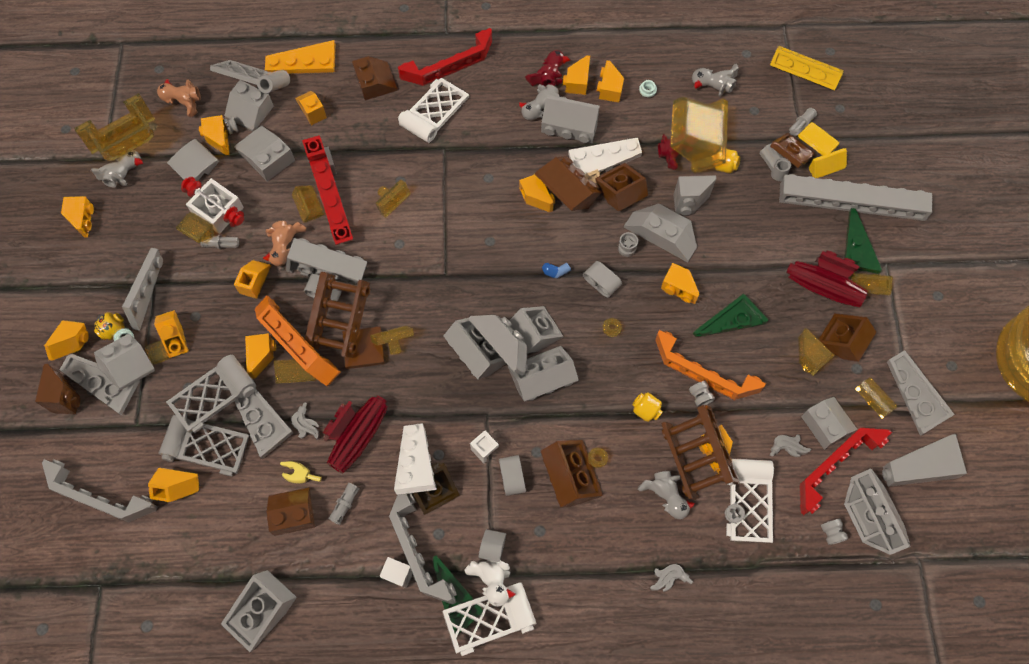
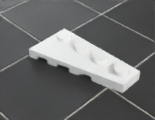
(605, 155)
(414, 462)

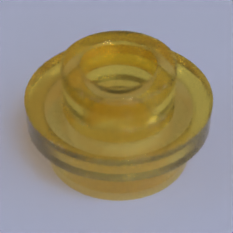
(612, 332)
(602, 453)

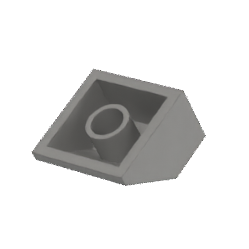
(248, 105)
(692, 193)
(536, 328)
(123, 362)
(828, 422)

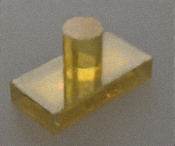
(391, 198)
(392, 338)

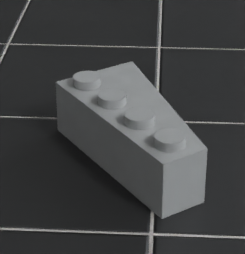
(318, 258)

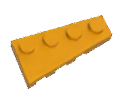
(308, 59)

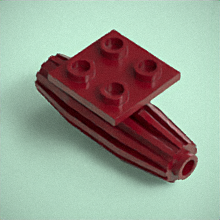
(829, 278)
(353, 431)

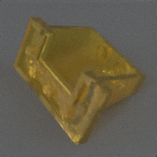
(700, 132)
(121, 135)

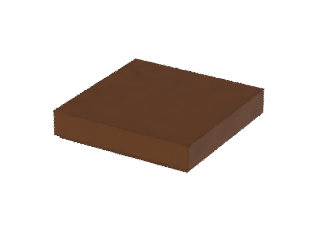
(792, 150)
(367, 352)

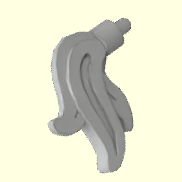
(304, 425)
(790, 444)
(667, 577)

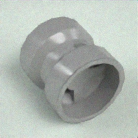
(630, 241)
(701, 393)
(834, 532)

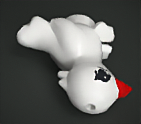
(492, 575)

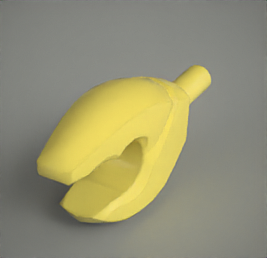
(300, 474)

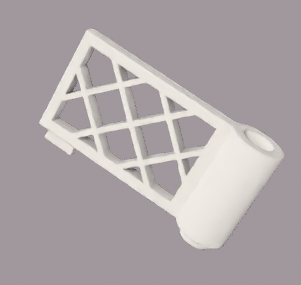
(421, 124)
(758, 473)
(517, 613)

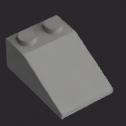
(265, 152)
(258, 609)

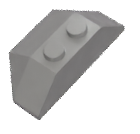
(664, 229)
(503, 339)
(875, 514)

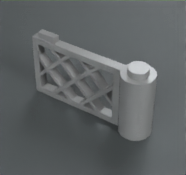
(263, 79)
(236, 381)
(178, 438)

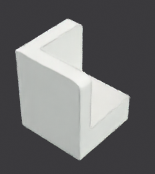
(483, 446)
(396, 572)

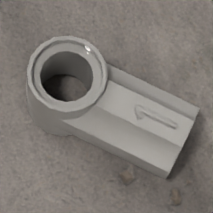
(775, 162)

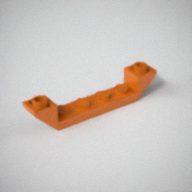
(294, 343)
(729, 388)

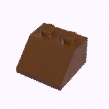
(374, 77)
(622, 186)
(848, 336)
(56, 392)
(290, 512)

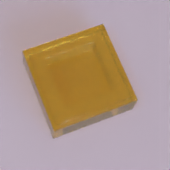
(156, 352)

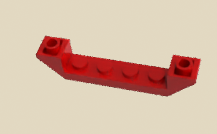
(478, 53)
(327, 190)
(808, 495)

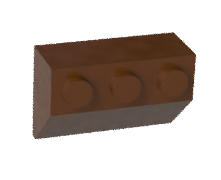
(568, 183)
(571, 473)

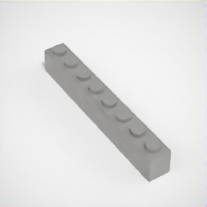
(862, 197)

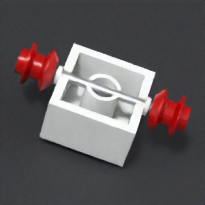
(213, 203)

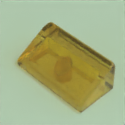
(307, 203)
(196, 227)
(874, 282)
(290, 371)
(876, 397)

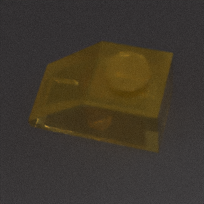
(812, 353)

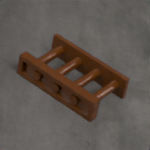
(319, 310)
(719, 455)

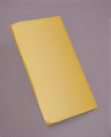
(818, 139)
(829, 163)

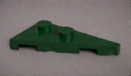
(858, 245)
(735, 316)
(462, 596)

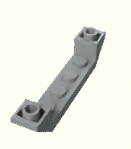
(56, 475)
(441, 590)

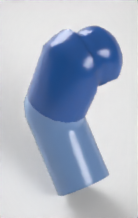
(554, 271)

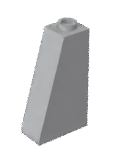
(931, 463)

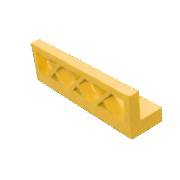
(806, 67)

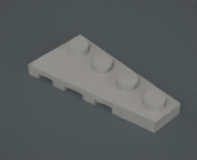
(142, 288)
(96, 382)
(920, 397)
(262, 423)

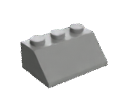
(570, 119)
(473, 348)
(545, 374)

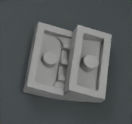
(193, 160)

